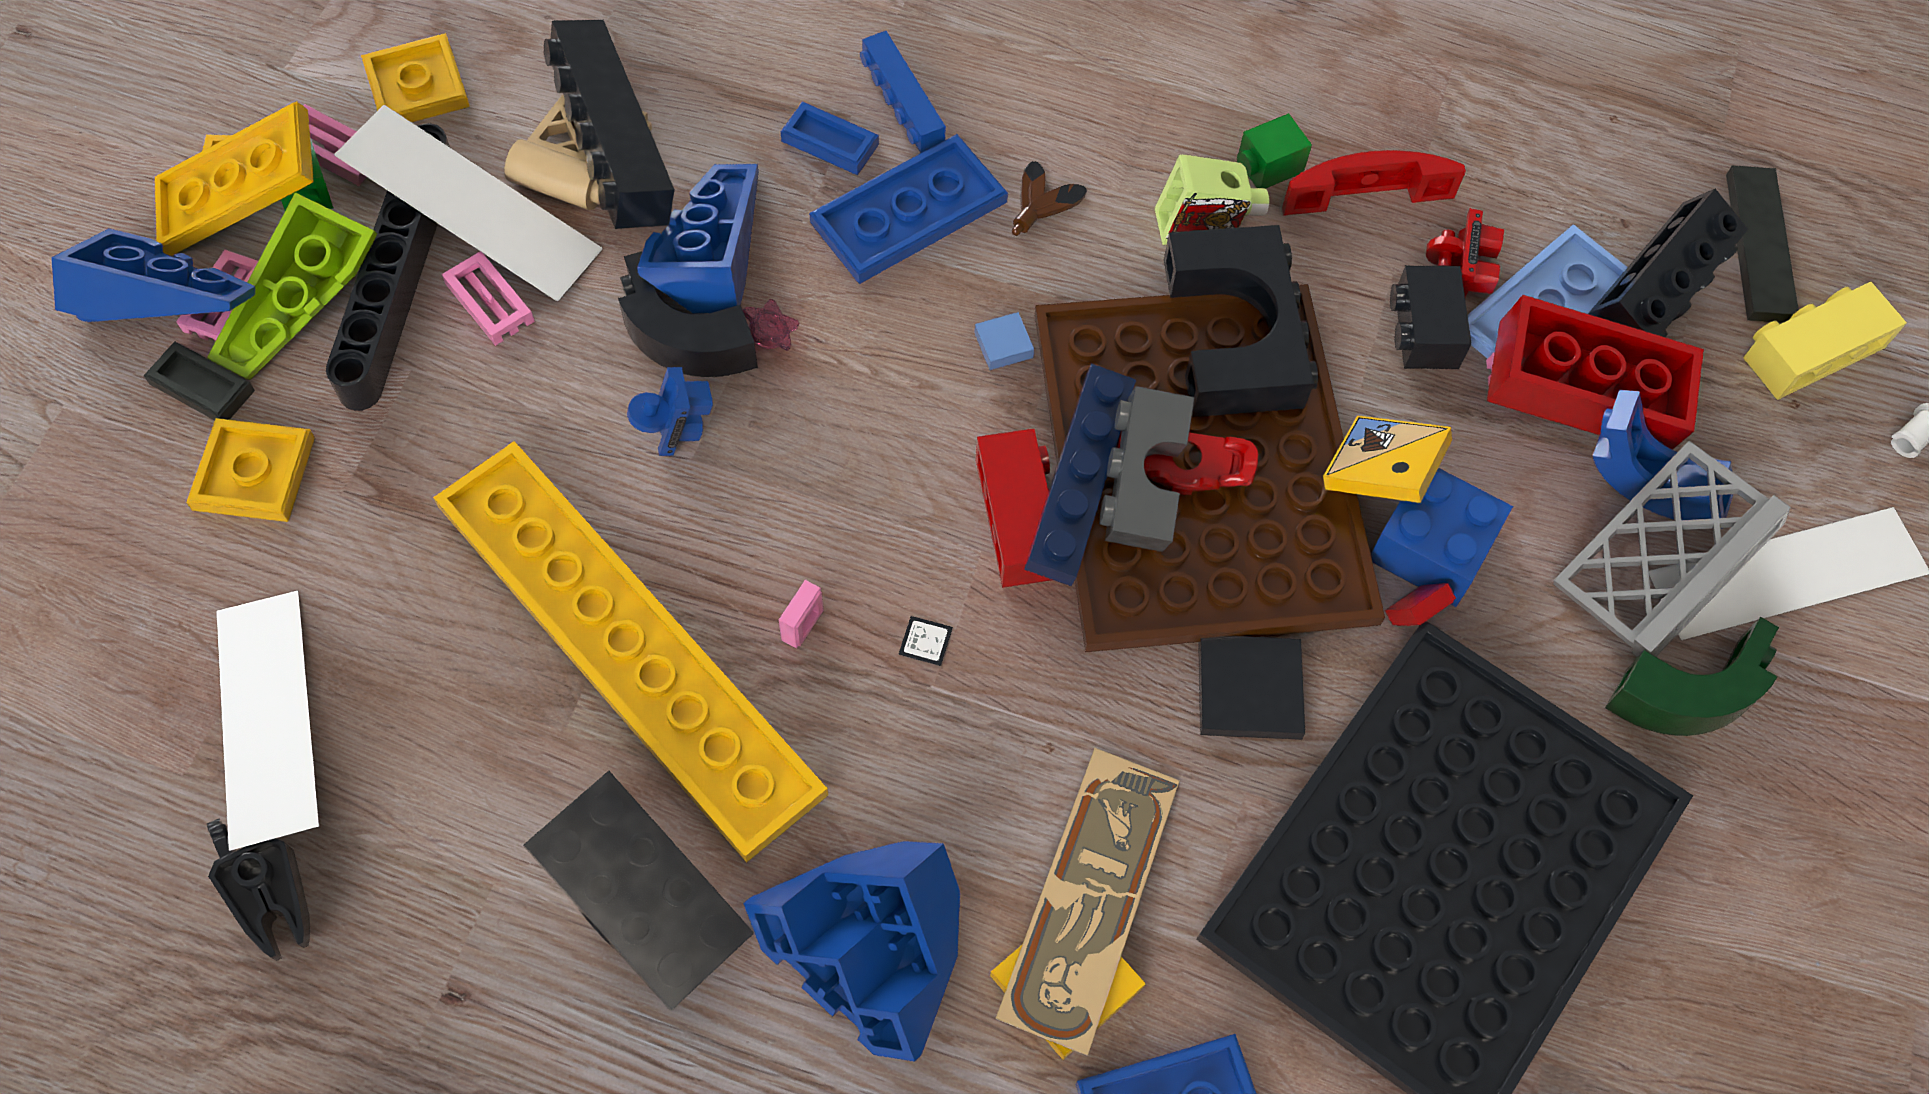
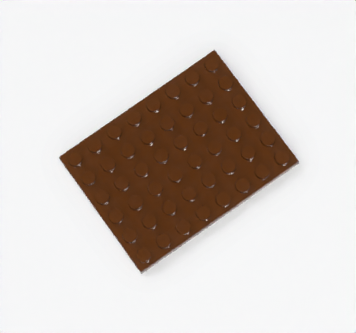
(1240, 556)

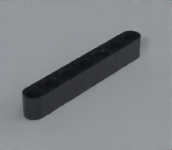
(381, 300)

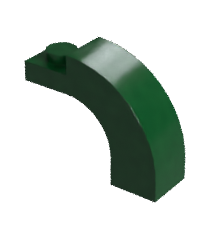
(1694, 704)

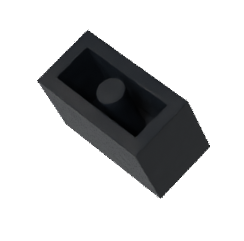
(1431, 317)

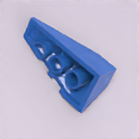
(707, 243)
(132, 278)

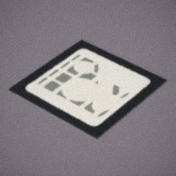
(925, 640)

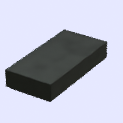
(199, 382)

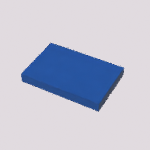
(1200, 1069)

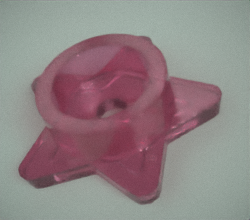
(769, 336)

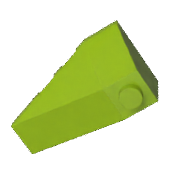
(296, 276)

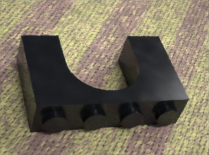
(1256, 268)

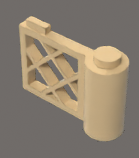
(554, 168)

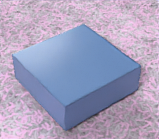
(1004, 341)

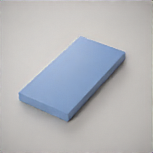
(1567, 273)

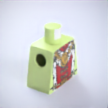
(1207, 196)

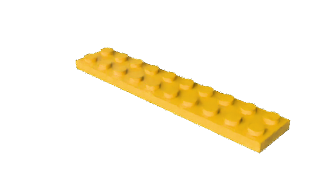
(633, 651)

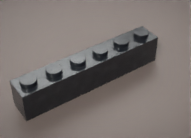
(609, 124)

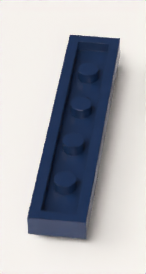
(1079, 477)

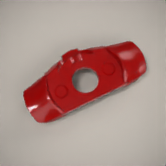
(1222, 464)

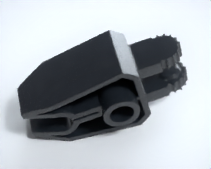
(258, 885)

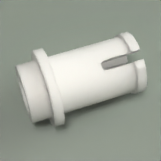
(1914, 435)

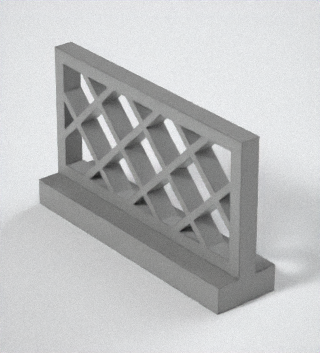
(1703, 580)

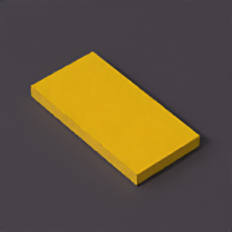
(233, 179)

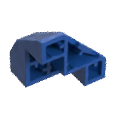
(870, 939)

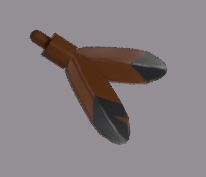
(1037, 203)

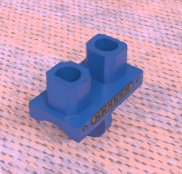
(673, 411)

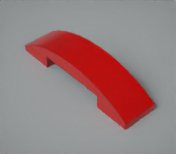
(1423, 174)

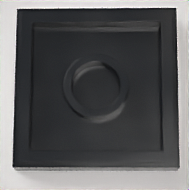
(1251, 687)

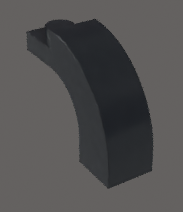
(699, 343)

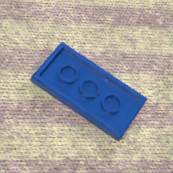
(908, 208)

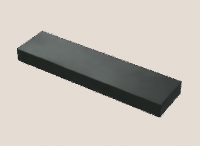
(1764, 247)

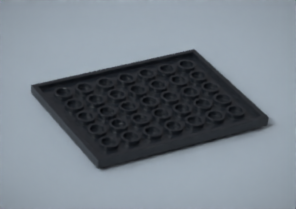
(1447, 873)

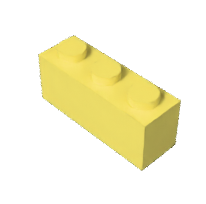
(1823, 339)

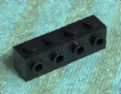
(1674, 265)

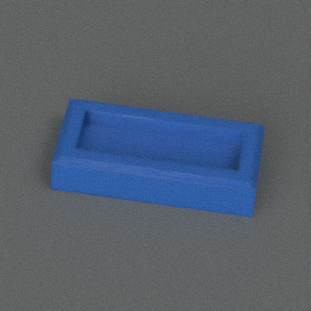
(829, 138)

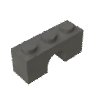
(1138, 510)

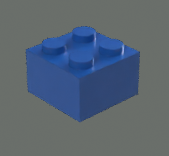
(1442, 535)

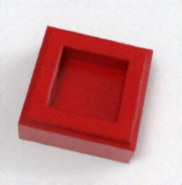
(1420, 604)

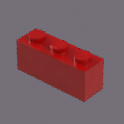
(1014, 496)

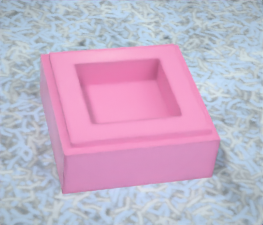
(801, 614)

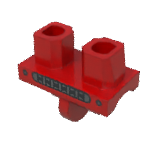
(1464, 252)

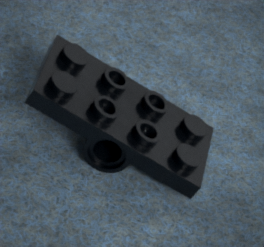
(638, 890)

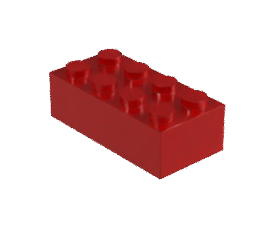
(1575, 363)

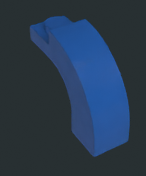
(1632, 457)

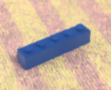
(902, 91)

